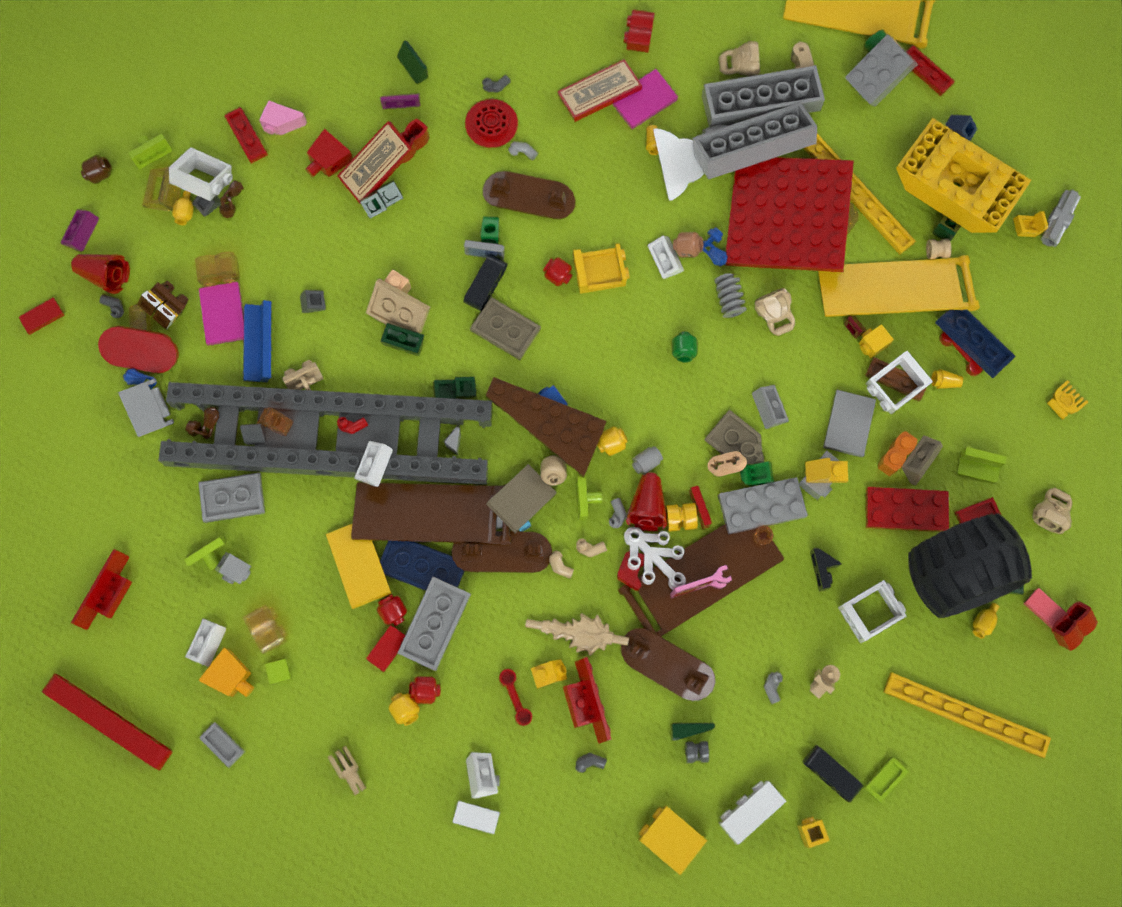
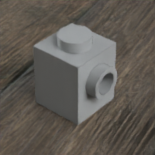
(233, 569)

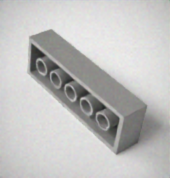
(753, 96)
(755, 140)

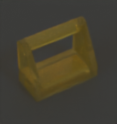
(168, 192)

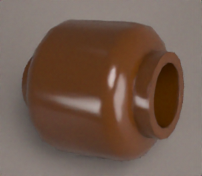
(96, 169)

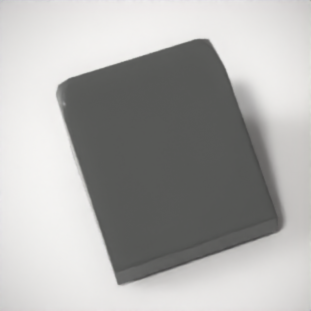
(205, 206)
(312, 301)
(253, 434)

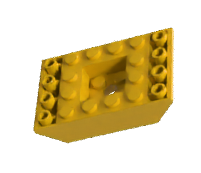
(987, 184)

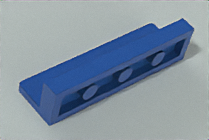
(257, 342)

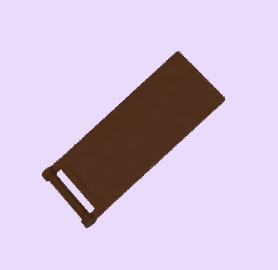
(426, 513)
(701, 560)

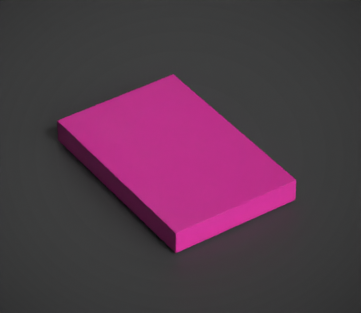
(644, 104)
(222, 313)

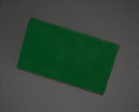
(412, 63)
(402, 339)

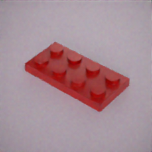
(907, 509)

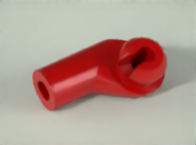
(351, 427)

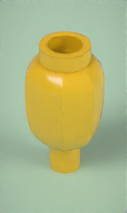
(183, 209)
(985, 621)

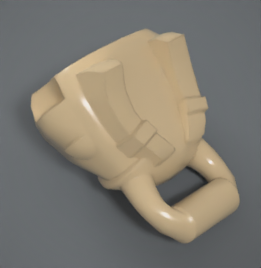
(744, 60)
(775, 308)
(1053, 513)

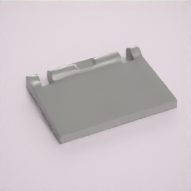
(145, 407)

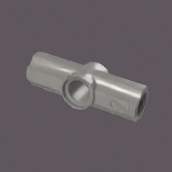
(1060, 218)

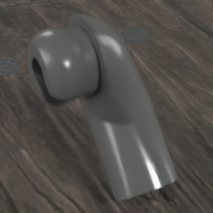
(492, 86)
(114, 304)
(588, 760)

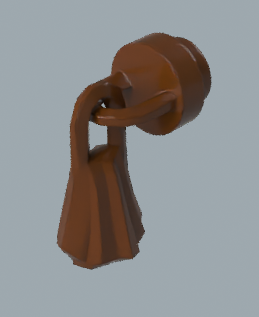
(228, 209)
(194, 427)

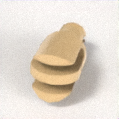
(349, 773)

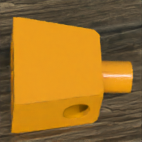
(228, 675)

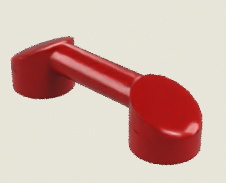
(973, 367)
(507, 679)

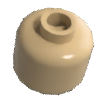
(553, 470)

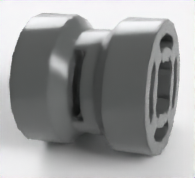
(693, 750)

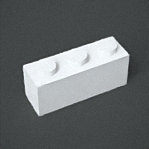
(751, 811)

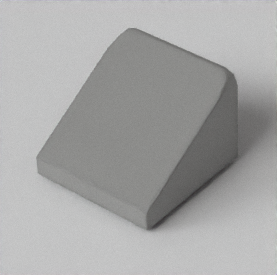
(453, 441)

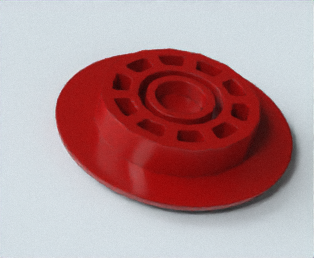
(490, 116)

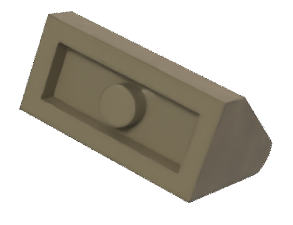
(921, 459)

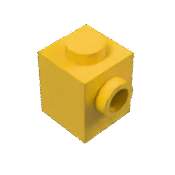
(875, 341)
(812, 832)

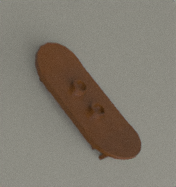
(529, 195)
(525, 555)
(668, 664)

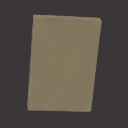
(505, 328)
(521, 498)

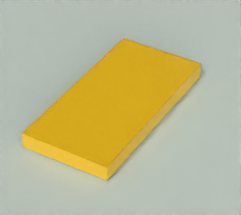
(358, 567)

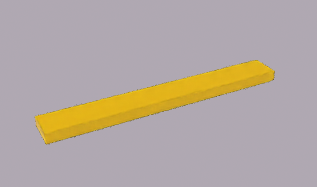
(868, 203)
(967, 715)

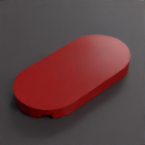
(138, 349)

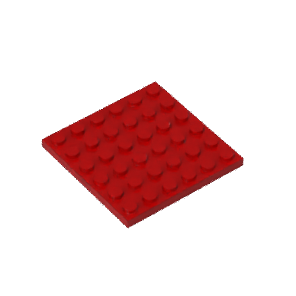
(790, 214)

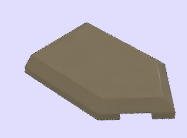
(736, 435)

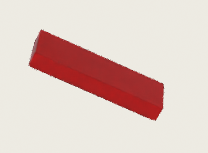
(930, 72)
(245, 135)

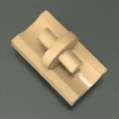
(303, 377)
(825, 680)

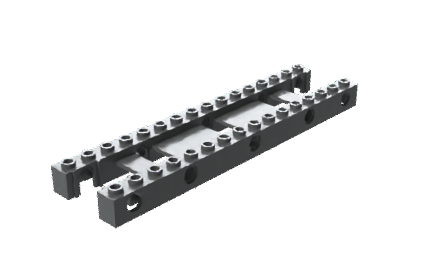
(298, 451)

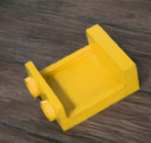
(600, 269)
(671, 839)

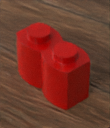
(640, 30)
(416, 135)
(1074, 625)

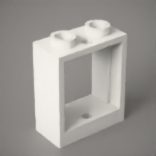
(192, 159)
(912, 369)
(854, 620)

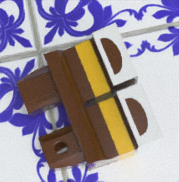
(163, 304)

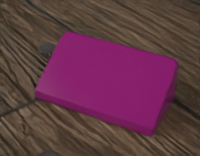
(400, 101)
(80, 230)

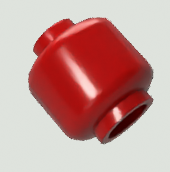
(558, 271)
(391, 610)
(424, 689)

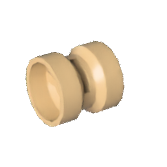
(938, 248)

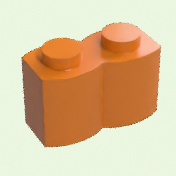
(897, 453)

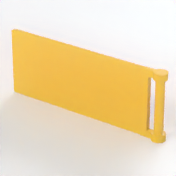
(864, 17)
(897, 287)

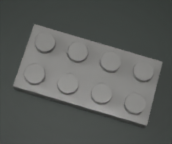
(762, 505)
(434, 623)

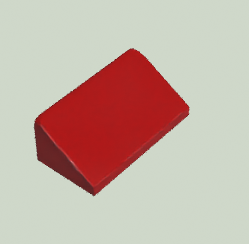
(386, 648)

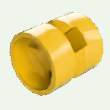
(681, 517)

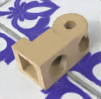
(801, 55)

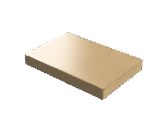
(397, 307)

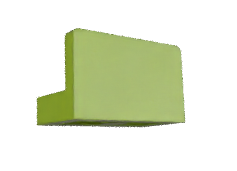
(980, 464)

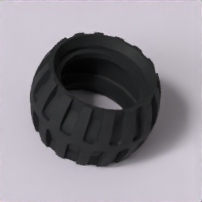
(969, 565)

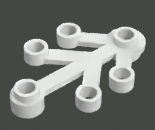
(653, 555)

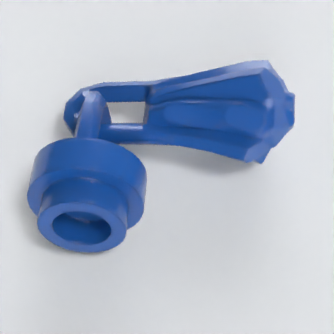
(717, 256)
(134, 377)

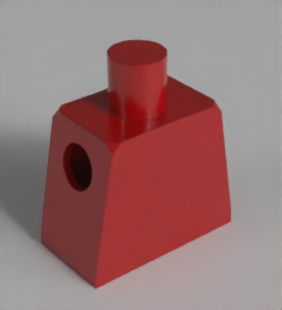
(327, 155)

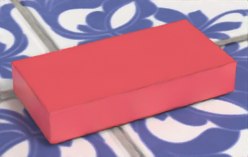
(1044, 607)

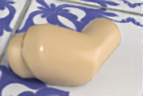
(557, 565)

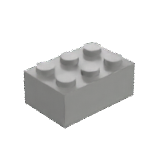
(881, 70)

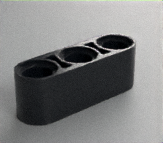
(485, 282)
(832, 773)

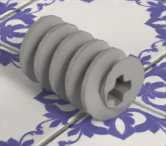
(729, 295)

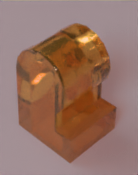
(275, 421)

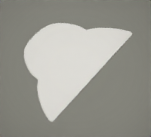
(677, 162)

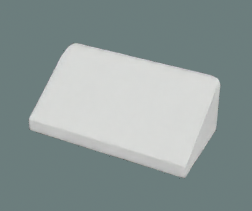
(665, 257)
(373, 463)
(206, 642)
(481, 774)

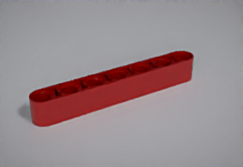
(107, 721)

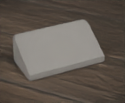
(770, 406)

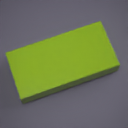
(886, 779)

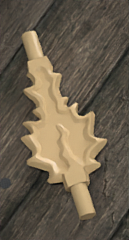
(585, 634)

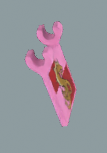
(709, 581)

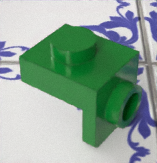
(757, 474)

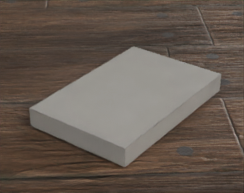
(849, 423)
(231, 497)

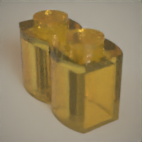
(217, 268)
(265, 629)

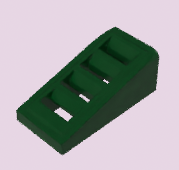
(685, 730)

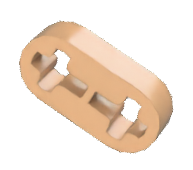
(726, 461)

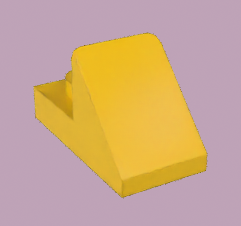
(826, 471)

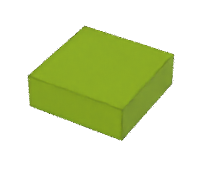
(278, 671)

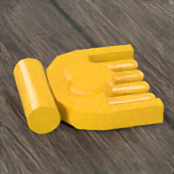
(1064, 403)

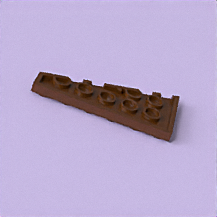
(560, 428)

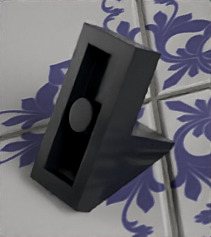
(822, 562)

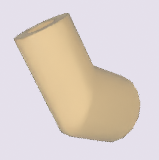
(590, 550)

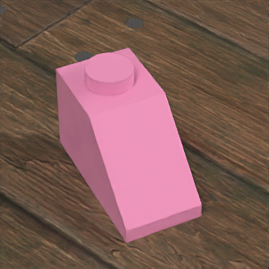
(281, 119)

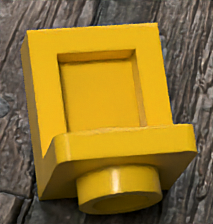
(1030, 225)
(549, 673)

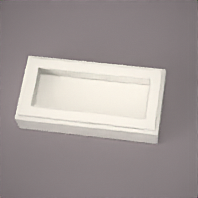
(476, 817)

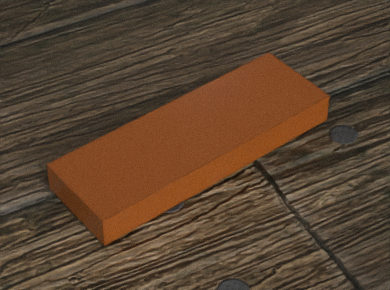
(894, 379)

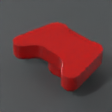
(628, 576)

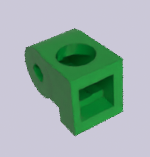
(490, 230)

